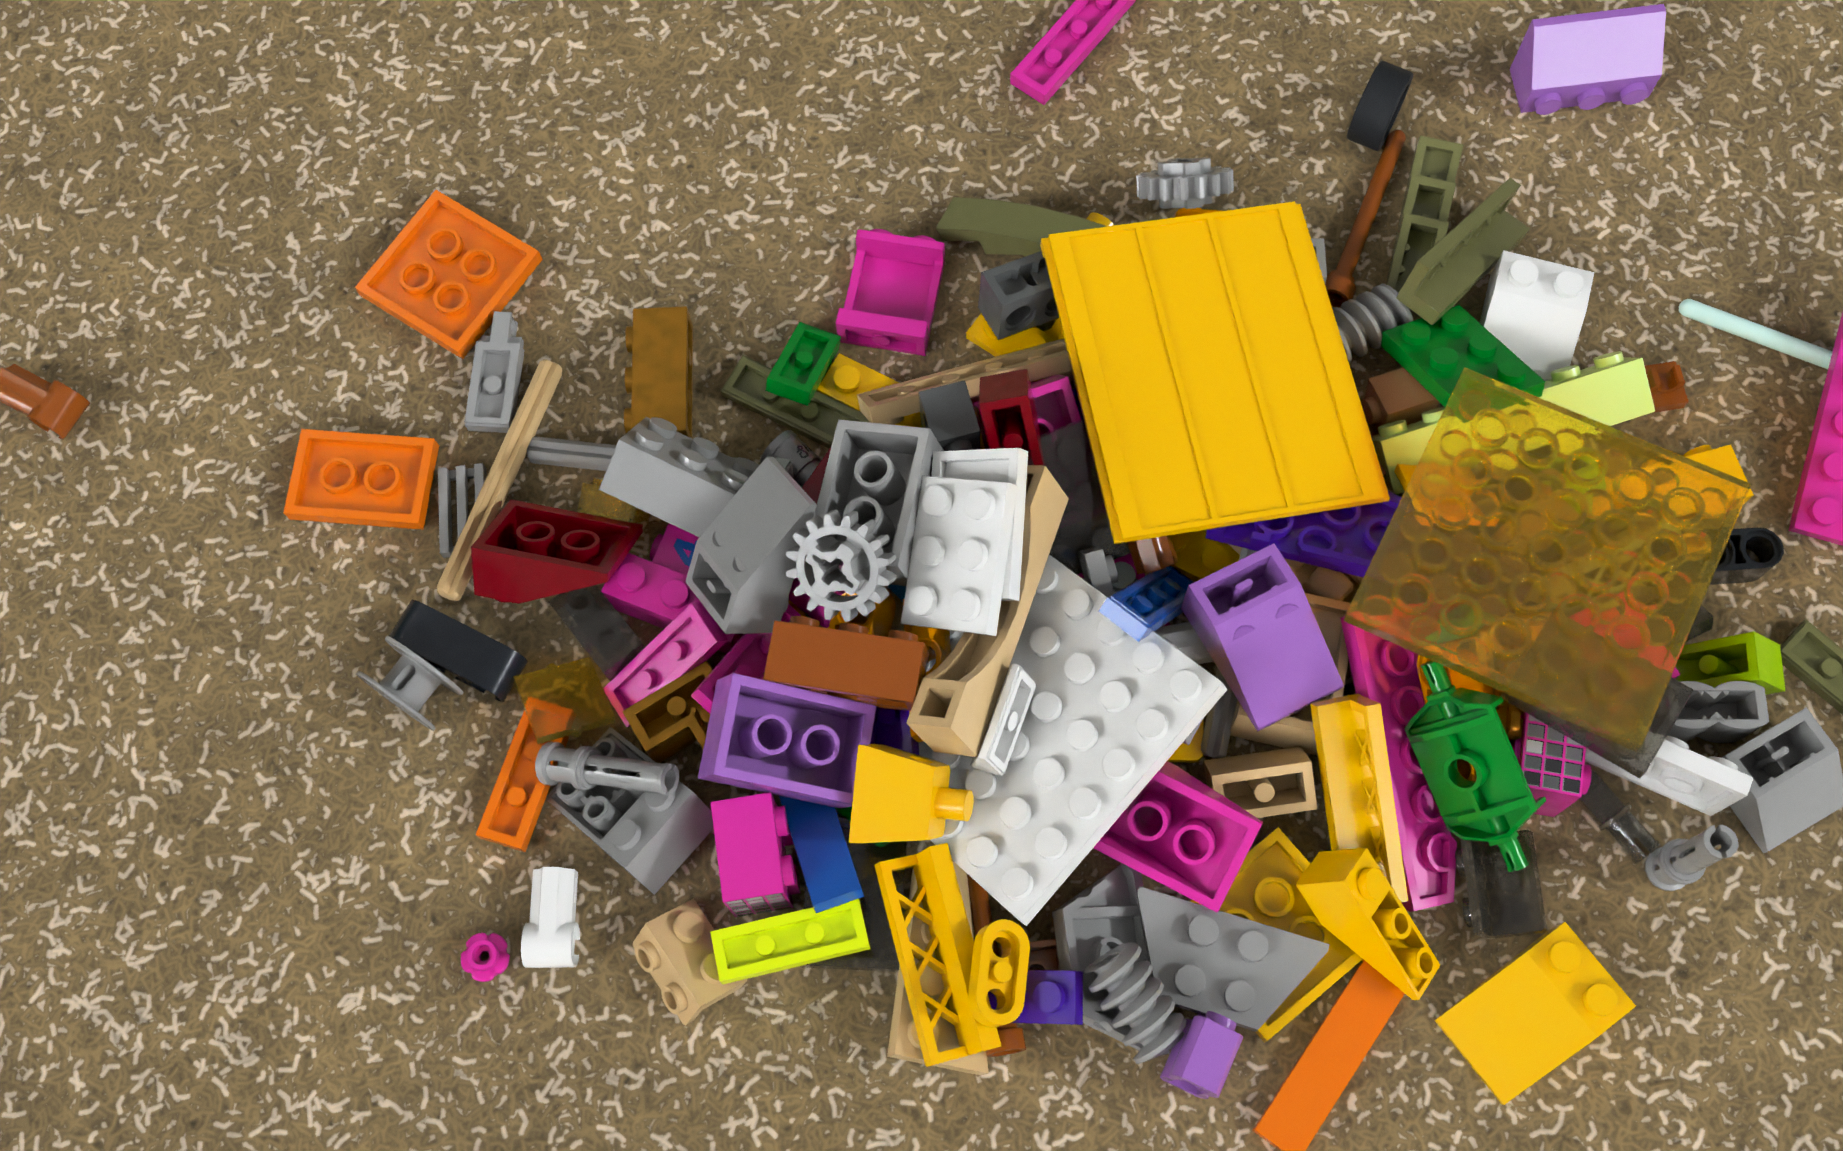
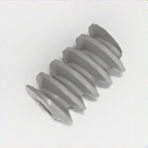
(1368, 317)
(1138, 1001)

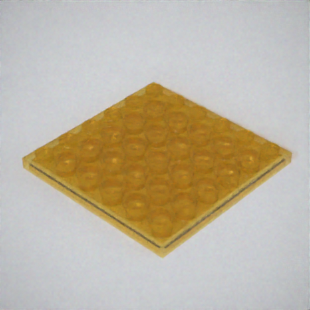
(1550, 557)

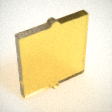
(564, 700)

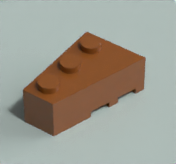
(847, 662)

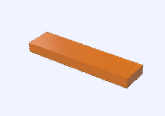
(1329, 1060)

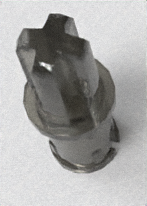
(1617, 819)

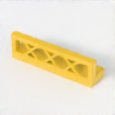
(1358, 782)
(953, 948)

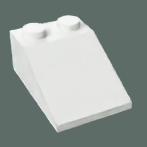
(1537, 309)

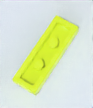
(788, 941)

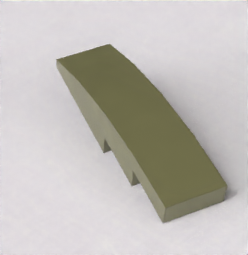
(1424, 205)
(1005, 225)

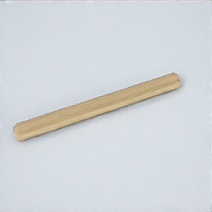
(500, 477)

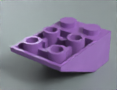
(1262, 636)

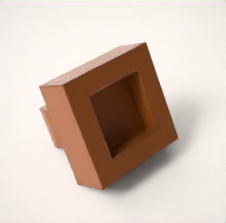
(1666, 386)

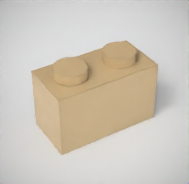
(1265, 781)

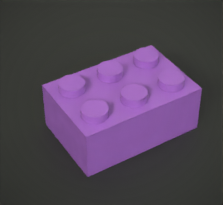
(784, 740)

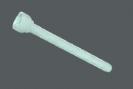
(1756, 333)

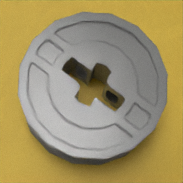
(410, 682)

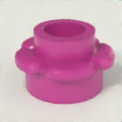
(497, 961)

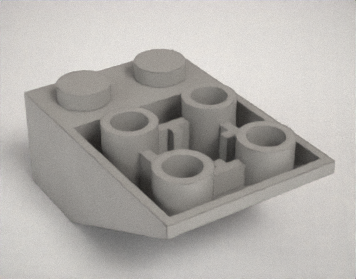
(742, 554)
(636, 828)

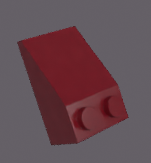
(547, 551)

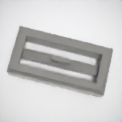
(461, 476)

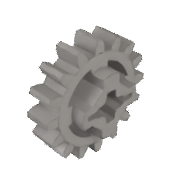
(1185, 183)
(819, 561)

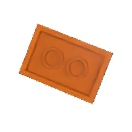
(361, 479)

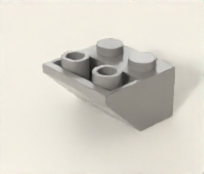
(1793, 780)

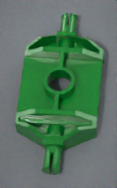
(1468, 728)

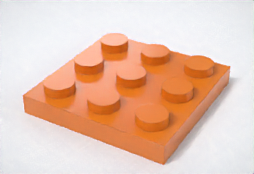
(449, 273)

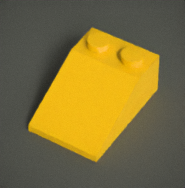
(1535, 1013)

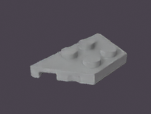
(1093, 925)
(1223, 959)

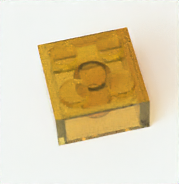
(602, 504)

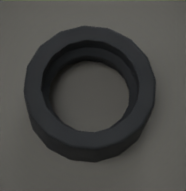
(1379, 105)

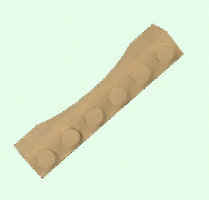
(963, 690)

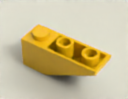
(1366, 915)

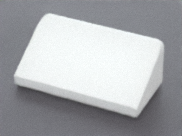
(1005, 722)

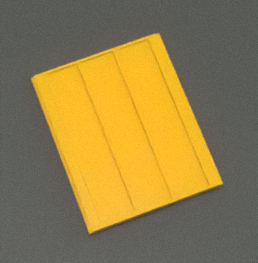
(1211, 372)

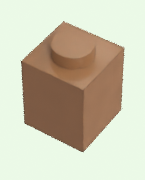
(1396, 398)

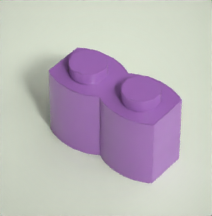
(1203, 1055)

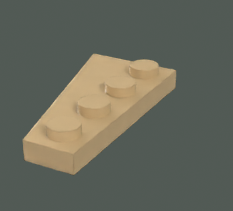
(903, 1034)

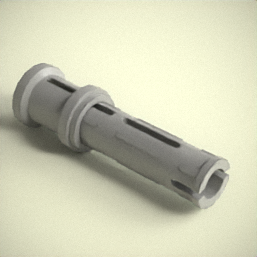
(571, 763)
(1689, 857)

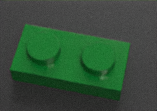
(803, 363)

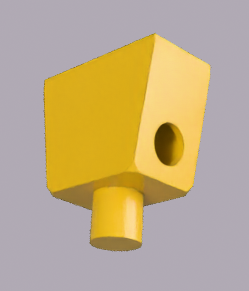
(903, 797)

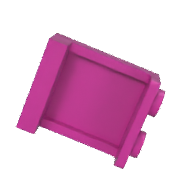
(892, 292)

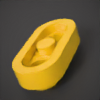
(999, 975)

